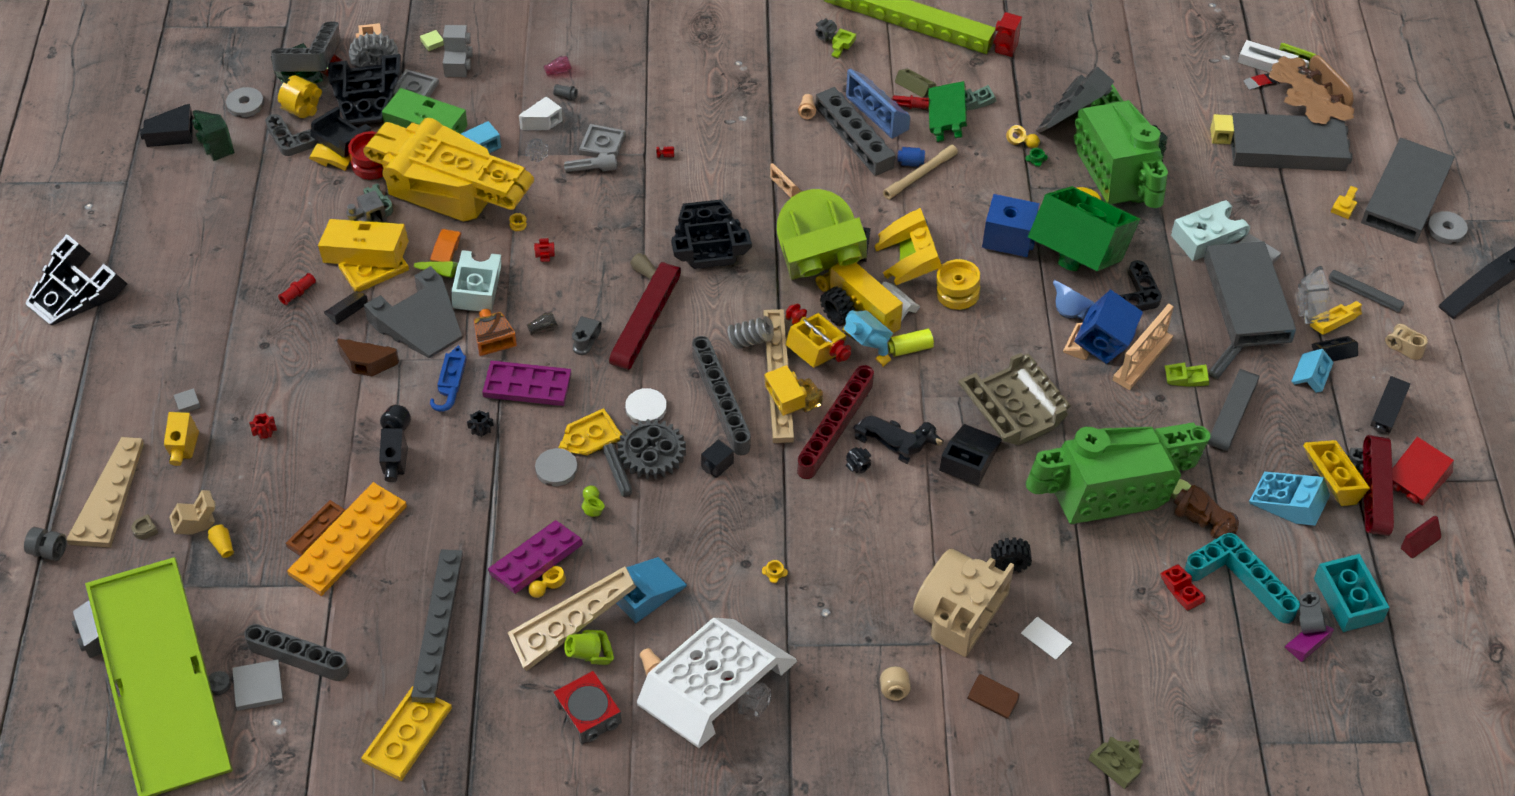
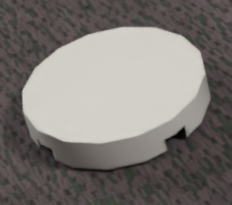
(645, 405)

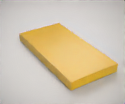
(405, 736)

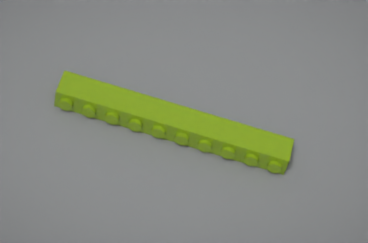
(926, 21)

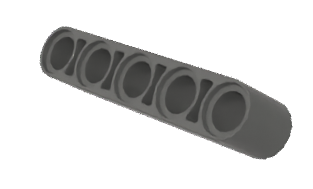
(1233, 410)
(289, 645)

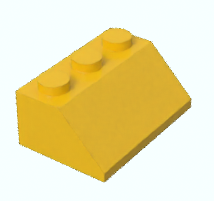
(1338, 471)

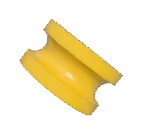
(517, 226)

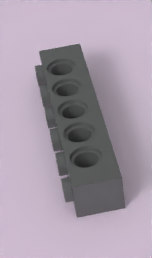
(855, 131)

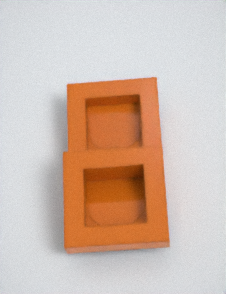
(445, 246)

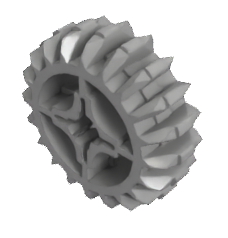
(370, 48)

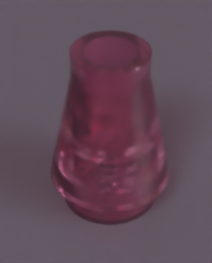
(558, 66)

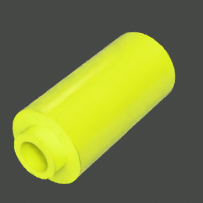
(910, 342)

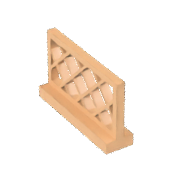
(1145, 350)

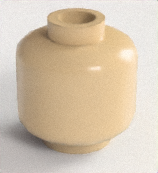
(895, 683)

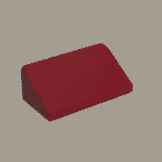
(1422, 537)

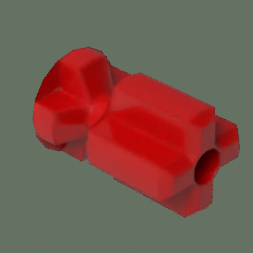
(667, 151)

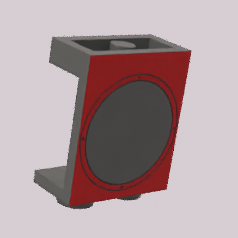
(588, 707)

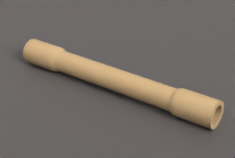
(898, 187)

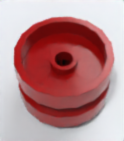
(360, 163)

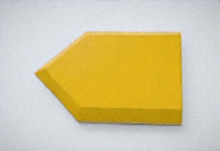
(590, 433)

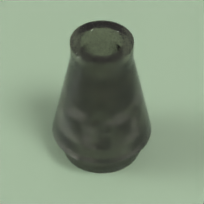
(543, 323)

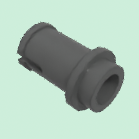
(564, 91)

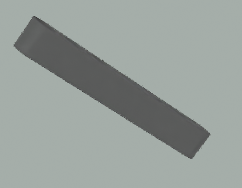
(721, 395)

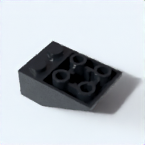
(969, 454)

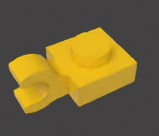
(1345, 205)

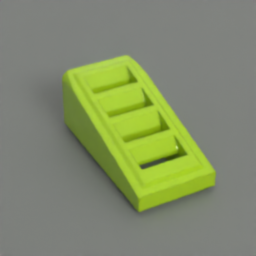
(442, 268)

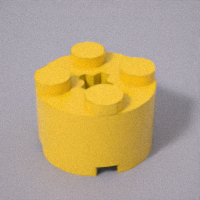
(299, 97)

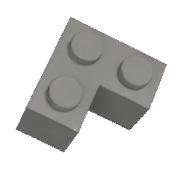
(457, 51)

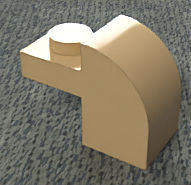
(193, 517)

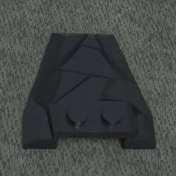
(364, 90)
(709, 235)

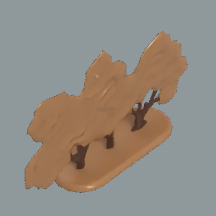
(1312, 95)

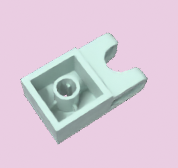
(1208, 228)
(475, 282)

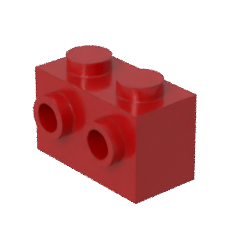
(1007, 34)

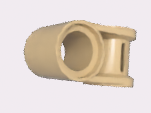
(1407, 342)

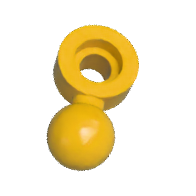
(1031, 141)
(552, 579)

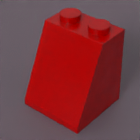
(1421, 471)

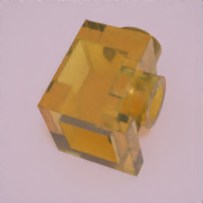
(814, 395)

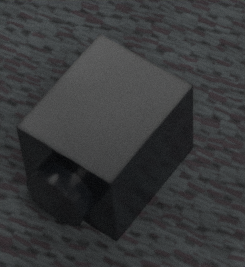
(717, 458)

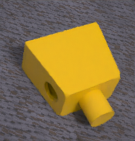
(180, 437)

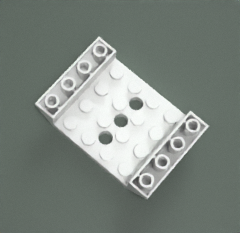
(691, 696)

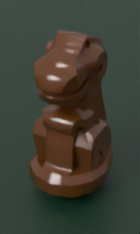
(1202, 509)

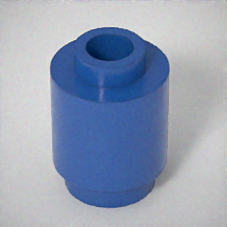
(911, 156)

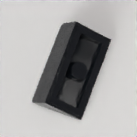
(346, 307)
(1338, 348)

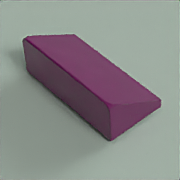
(1305, 644)

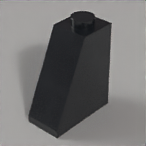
(169, 128)
(1390, 405)

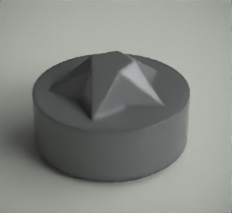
(219, 682)

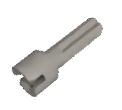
(605, 161)

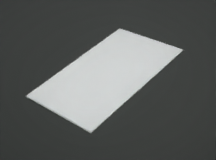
(1046, 637)

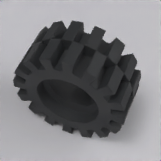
(836, 304)
(1012, 551)

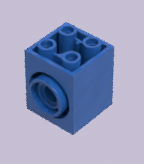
(1009, 225)
(1108, 327)

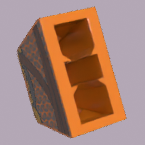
(493, 332)

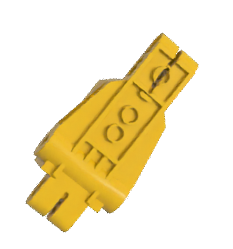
(445, 170)

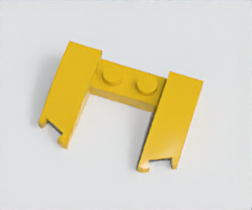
(919, 263)

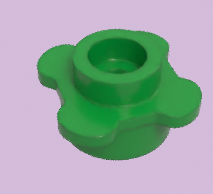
(1036, 157)

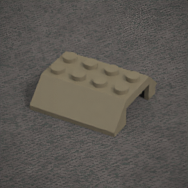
(1018, 400)

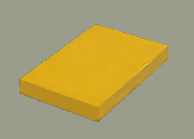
(367, 276)

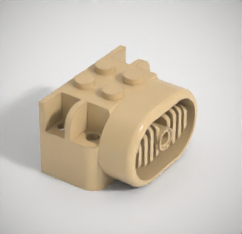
(961, 599)

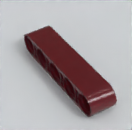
(1378, 476)

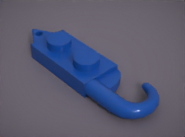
(450, 378)

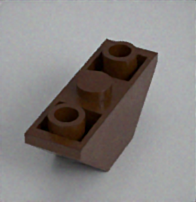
(366, 357)

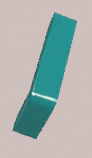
(1233, 552)

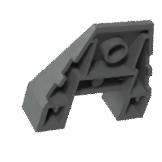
(1078, 95)
(420, 321)

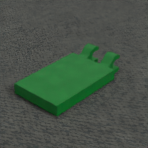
(947, 109)

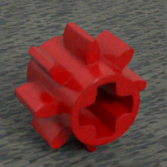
(544, 249)
(263, 426)

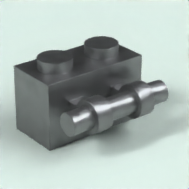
(370, 209)

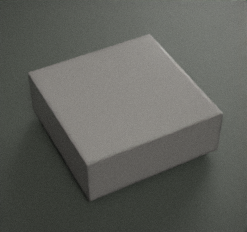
(187, 401)

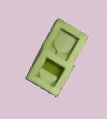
(1181, 375)

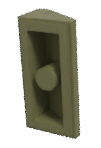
(914, 82)

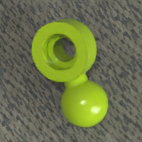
(592, 504)

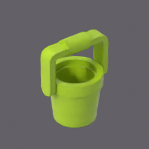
(588, 647)

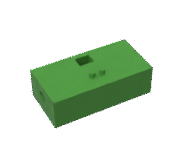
(411, 107)

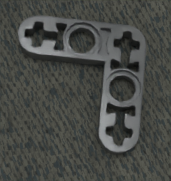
(294, 141)

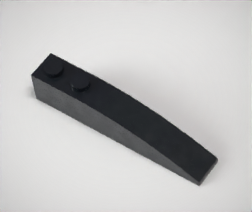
(1481, 285)

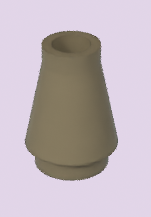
(642, 265)

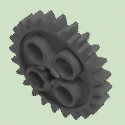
(657, 449)

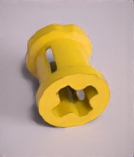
(824, 281)

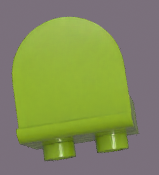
(818, 233)

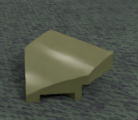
(1118, 760)

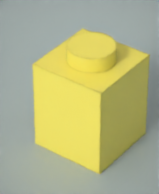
(1222, 129)

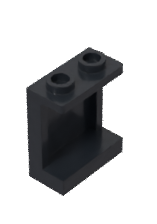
(335, 131)

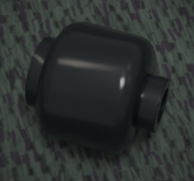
(395, 418)

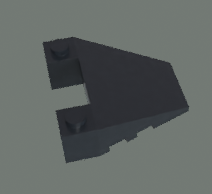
(67, 290)

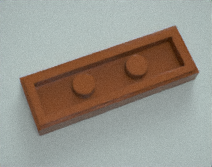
(314, 528)

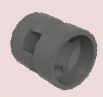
(44, 543)

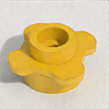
(774, 565)

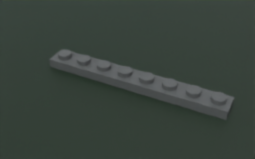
(437, 627)

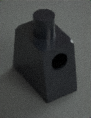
(393, 453)

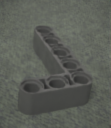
(309, 59)

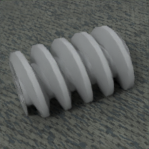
(751, 332)

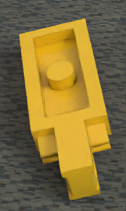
(1338, 316)

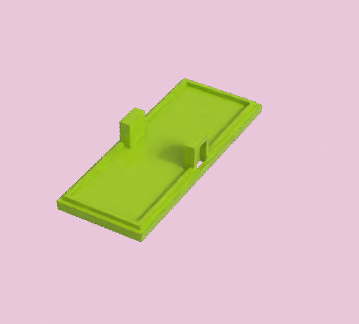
(161, 678)

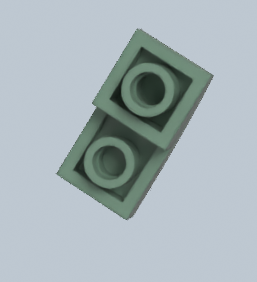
(979, 98)

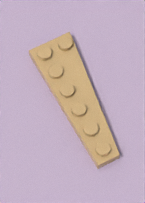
(104, 507)
(549, 629)

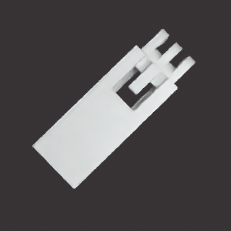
(1263, 57)

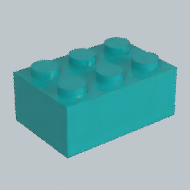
(1351, 592)

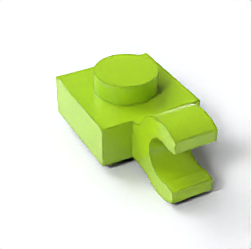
(842, 40)

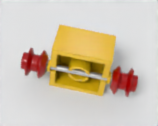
(815, 337)

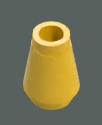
(221, 540)

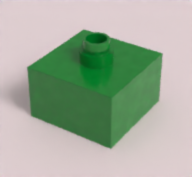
(1083, 229)

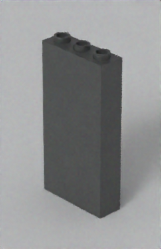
(1289, 142)
(1407, 190)
(1249, 294)

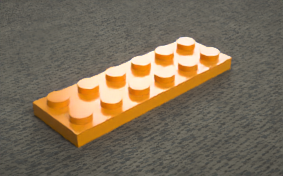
(347, 539)

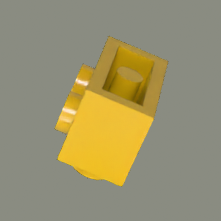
(785, 390)

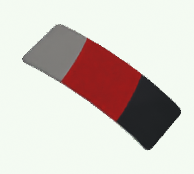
(1259, 80)

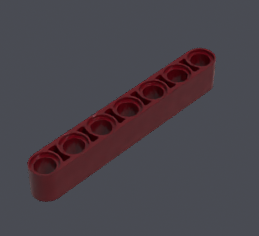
(645, 316)
(835, 422)

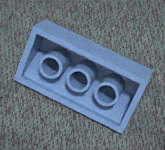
(876, 104)

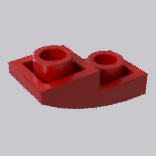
(1181, 587)

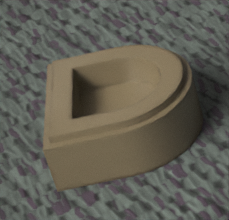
(144, 528)

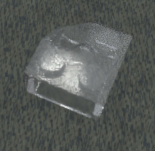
(1313, 297)

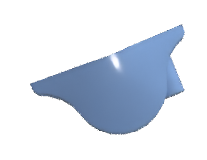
(1071, 303)

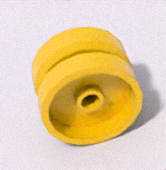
(958, 284)

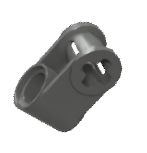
(585, 335)
(1311, 613)

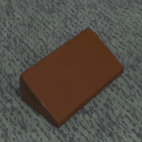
(994, 696)

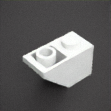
(541, 116)

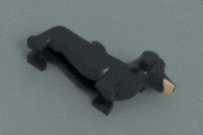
(895, 438)

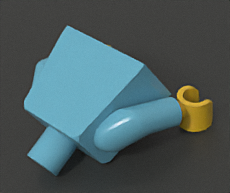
(869, 333)

